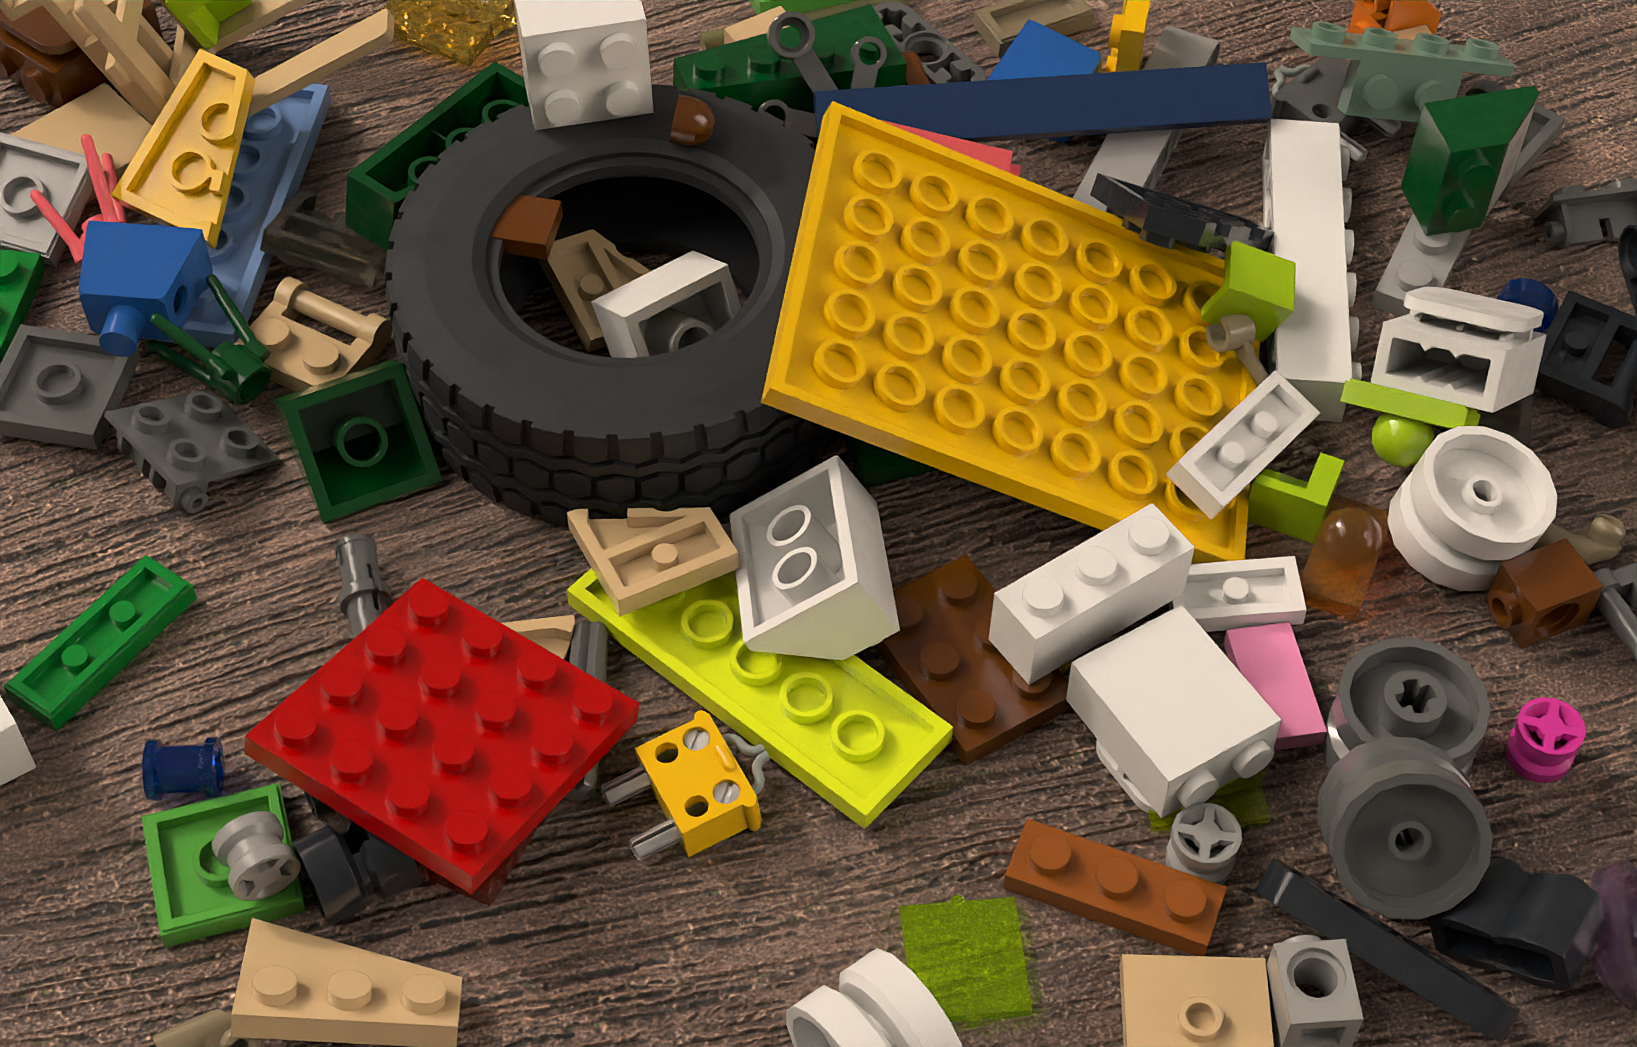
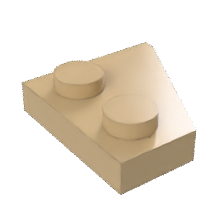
(582, 271)

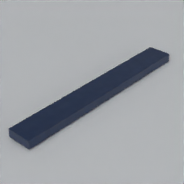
(1069, 103)

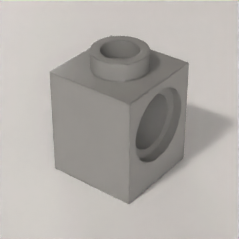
(1308, 1020)

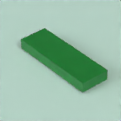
(100, 642)

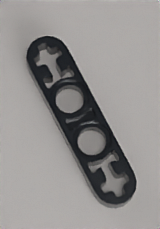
(1388, 950)

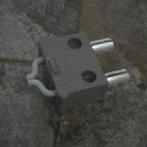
(1315, 98)

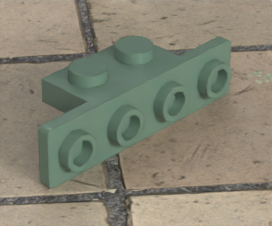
(1398, 75)

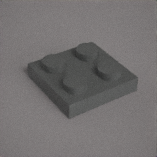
(60, 387)

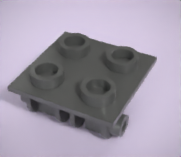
(187, 444)

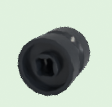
(350, 867)

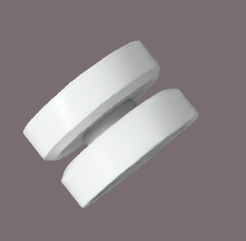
(1471, 507)
(875, 1007)

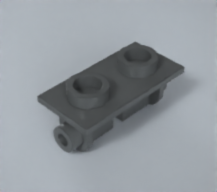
(1577, 213)

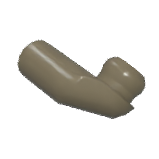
(1592, 544)

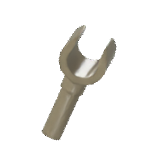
(1237, 334)

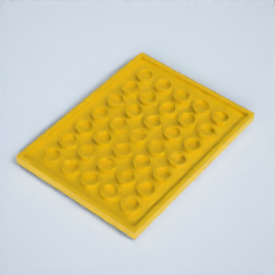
(1001, 333)

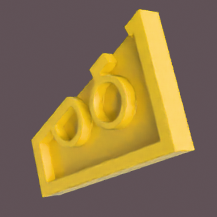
(192, 149)

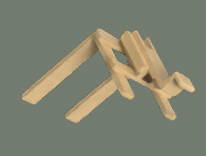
(149, 71)

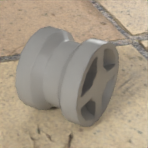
(1216, 836)
(256, 856)

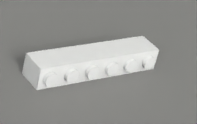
(1308, 214)

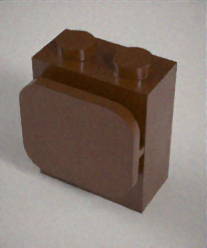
(47, 60)

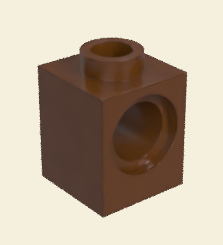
(1543, 593)

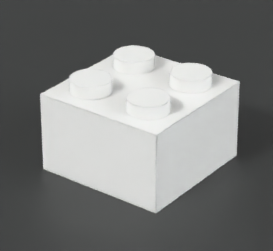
(584, 60)

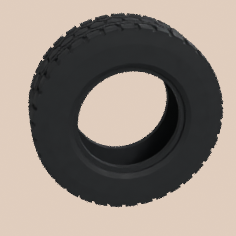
(582, 428)

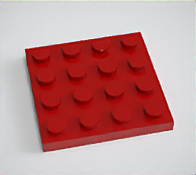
(443, 733)

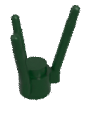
(230, 369)

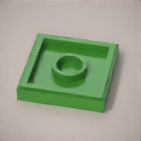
(190, 882)

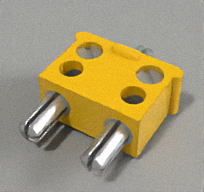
(694, 786)

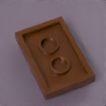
(956, 669)

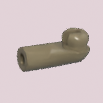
(205, 1030)

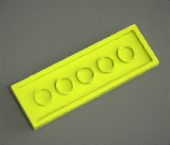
(818, 718)

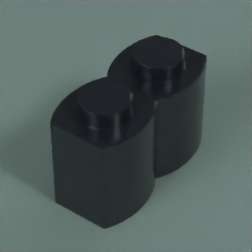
(1523, 924)

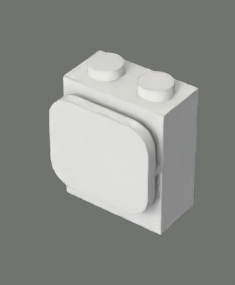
(1461, 349)
(1171, 713)

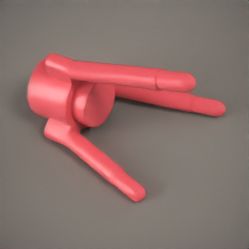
(103, 184)

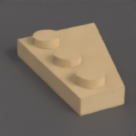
(339, 993)

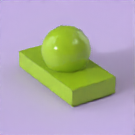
(1405, 426)

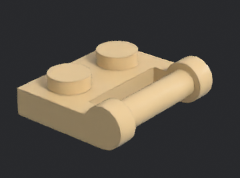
(305, 356)

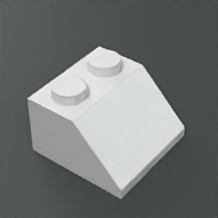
(668, 307)

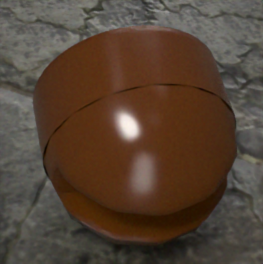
(691, 122)

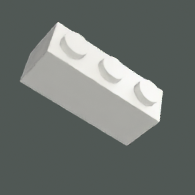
(1090, 593)

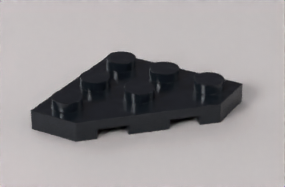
(1173, 220)

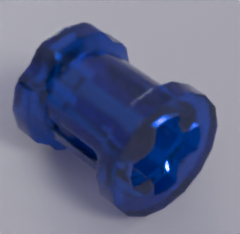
(183, 768)

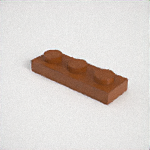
(1114, 888)

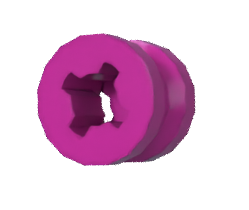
(1561, 736)

